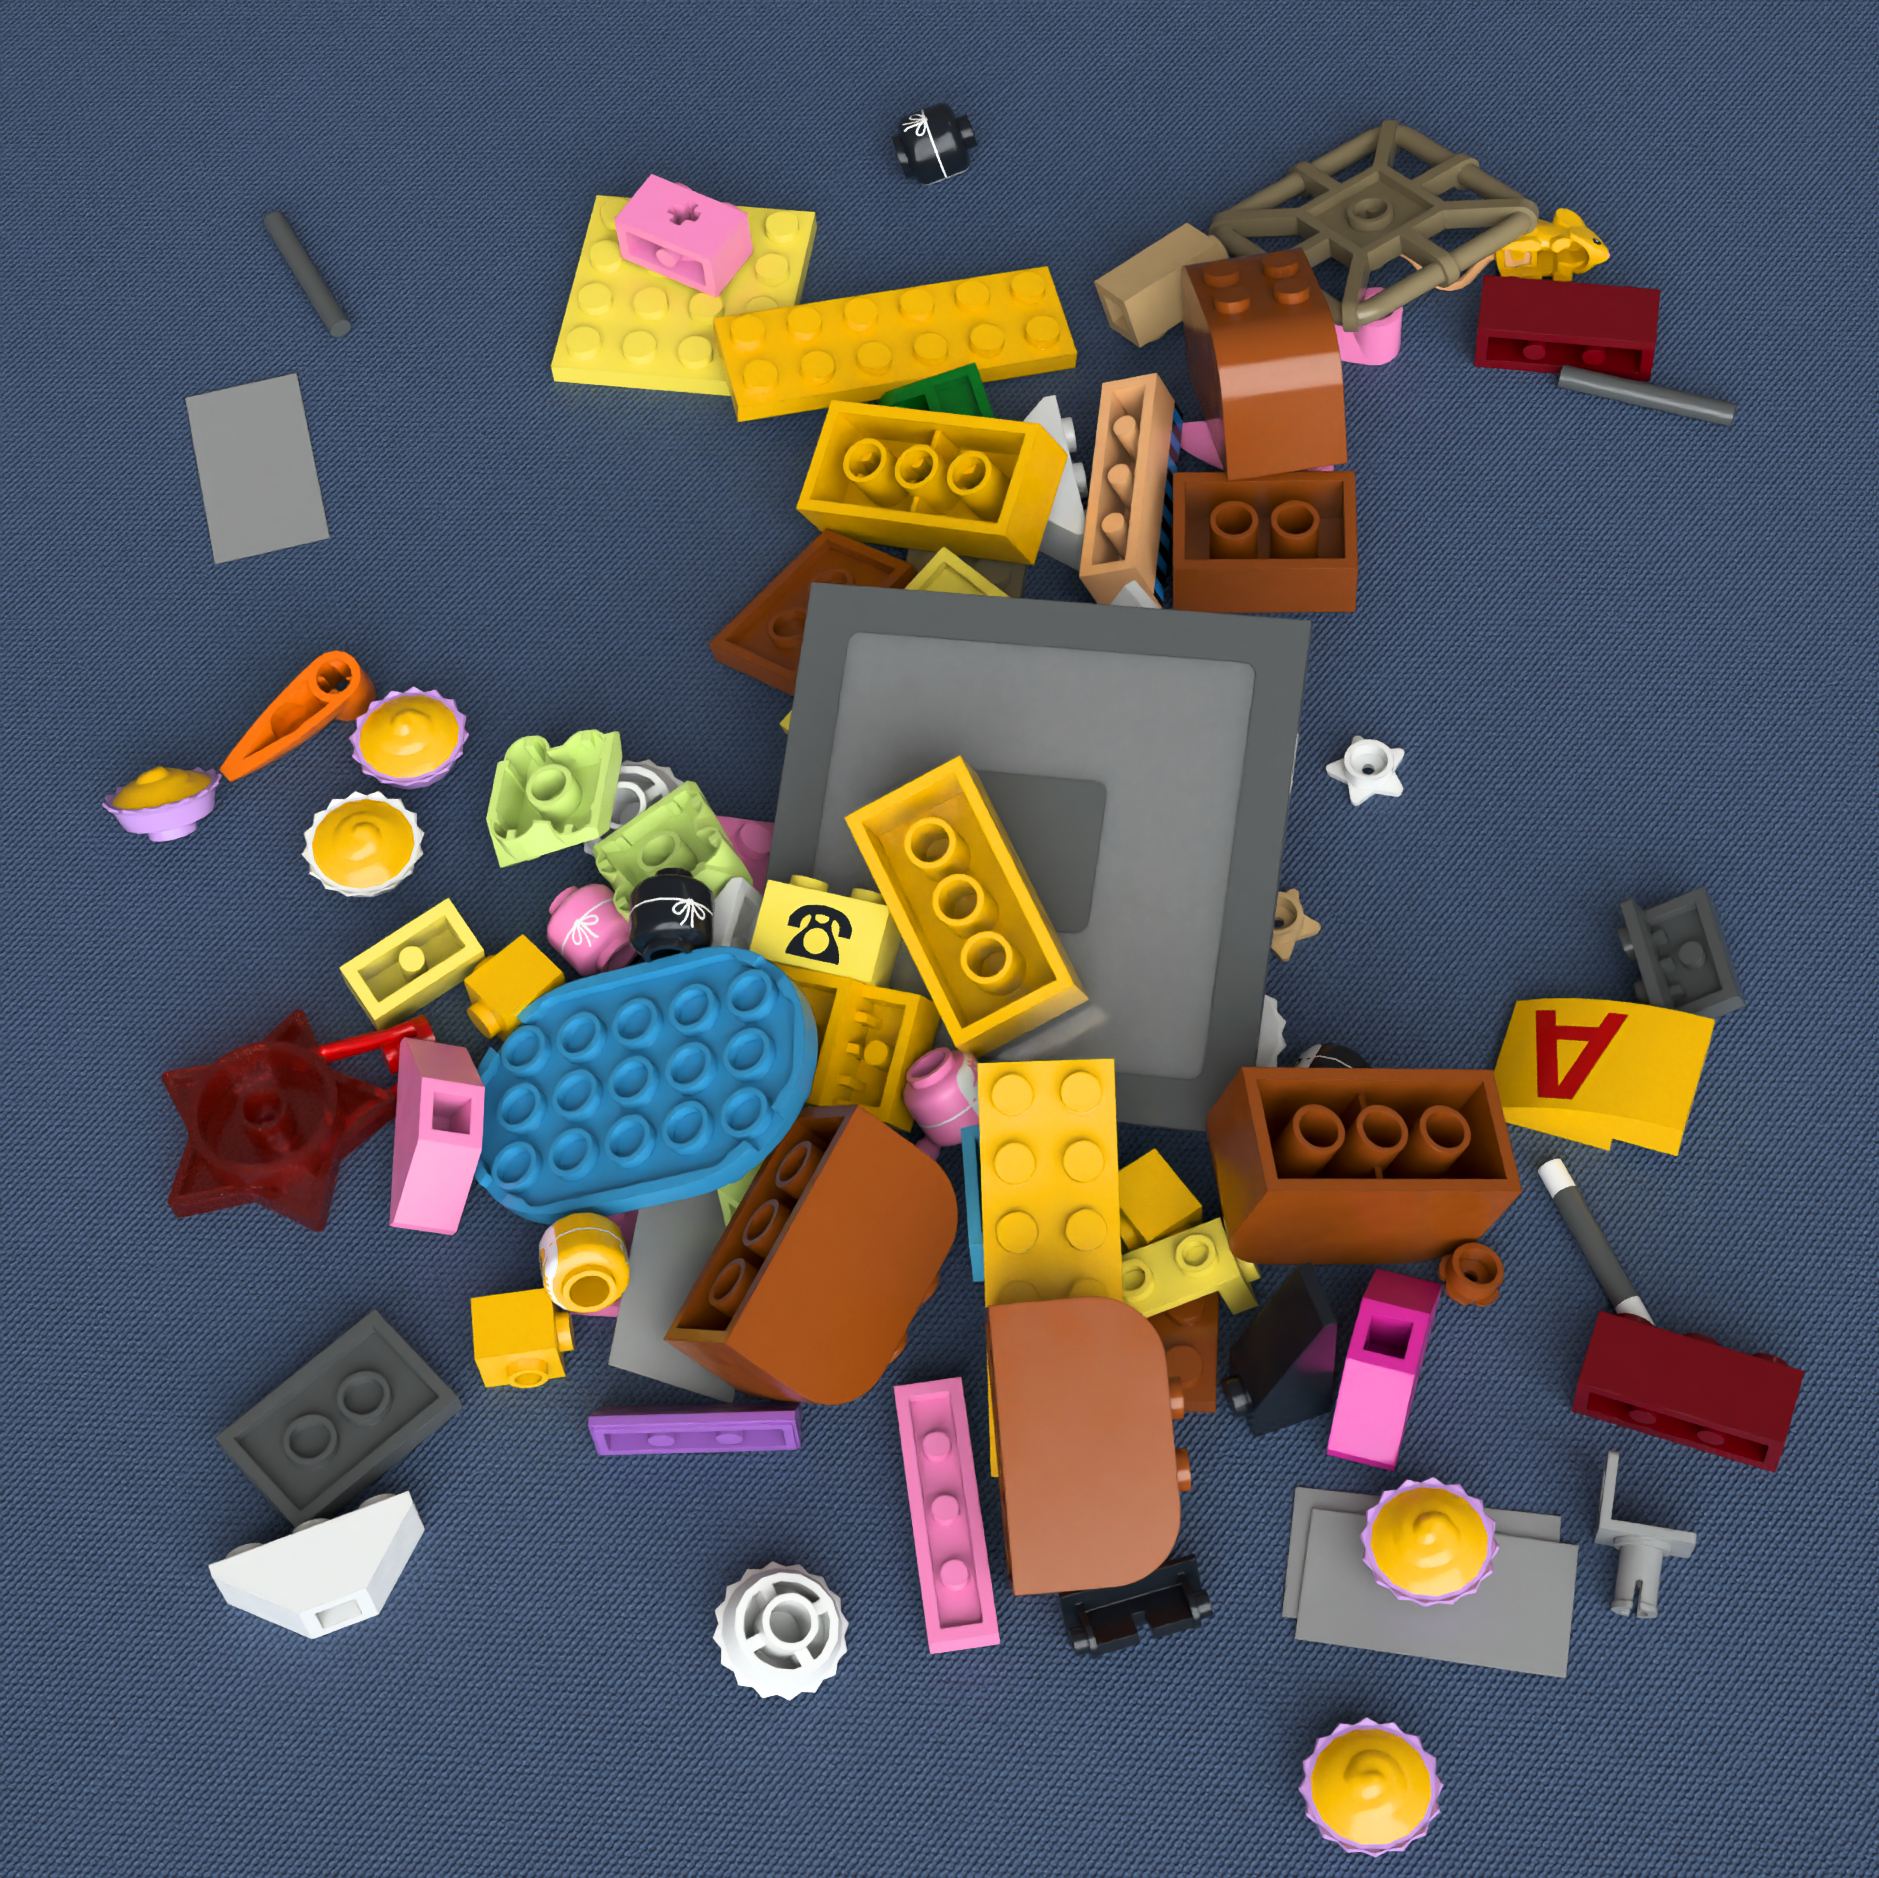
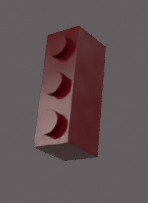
(1570, 323)
(1688, 1390)

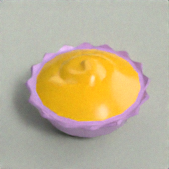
(409, 738)
(164, 802)
(1429, 1542)
(1370, 1787)

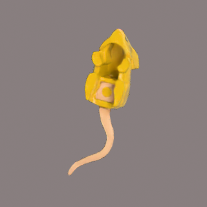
(1548, 251)

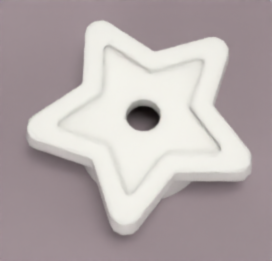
(1368, 754)

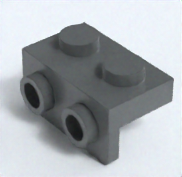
(1681, 955)

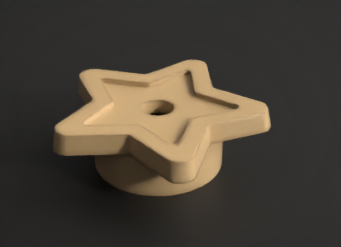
(1295, 924)

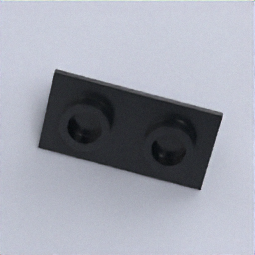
(1108, 1617)

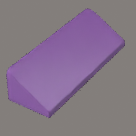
(696, 1428)

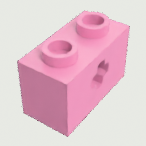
(684, 235)

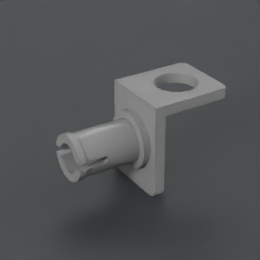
(1639, 1547)

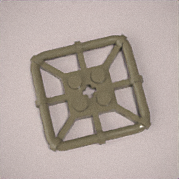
(1381, 217)

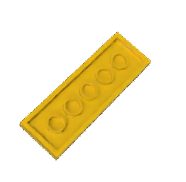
(888, 339)
(1048, 1184)

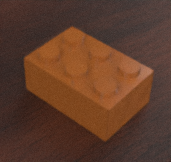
(1265, 542)

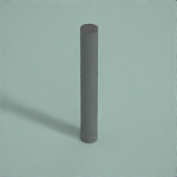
(307, 274)
(1647, 395)

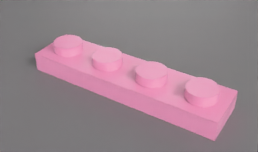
(946, 1516)

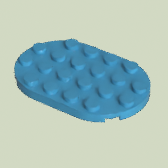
(645, 1085)

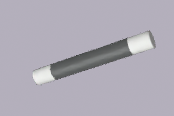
(1591, 1239)

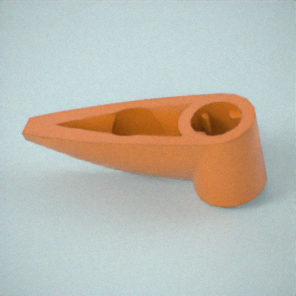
(302, 712)

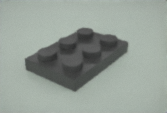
(339, 1422)

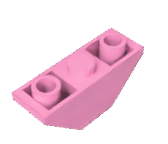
(435, 1135)

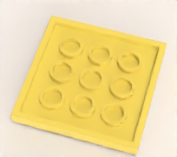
(657, 333)

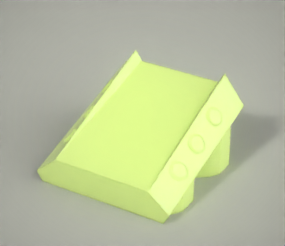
(553, 795)
(669, 834)

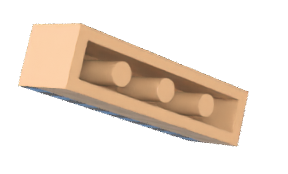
(1131, 489)

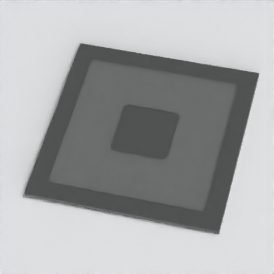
(1135, 779)

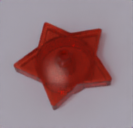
(270, 1126)

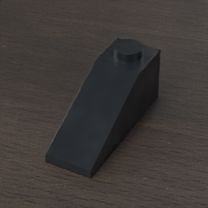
(1285, 1358)

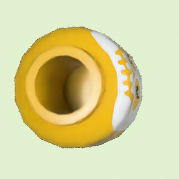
(584, 1262)

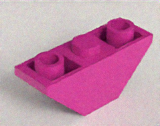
(1383, 1368)

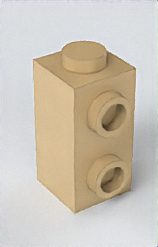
(1145, 291)

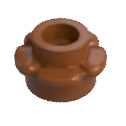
(1480, 1265)

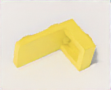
(1187, 1269)

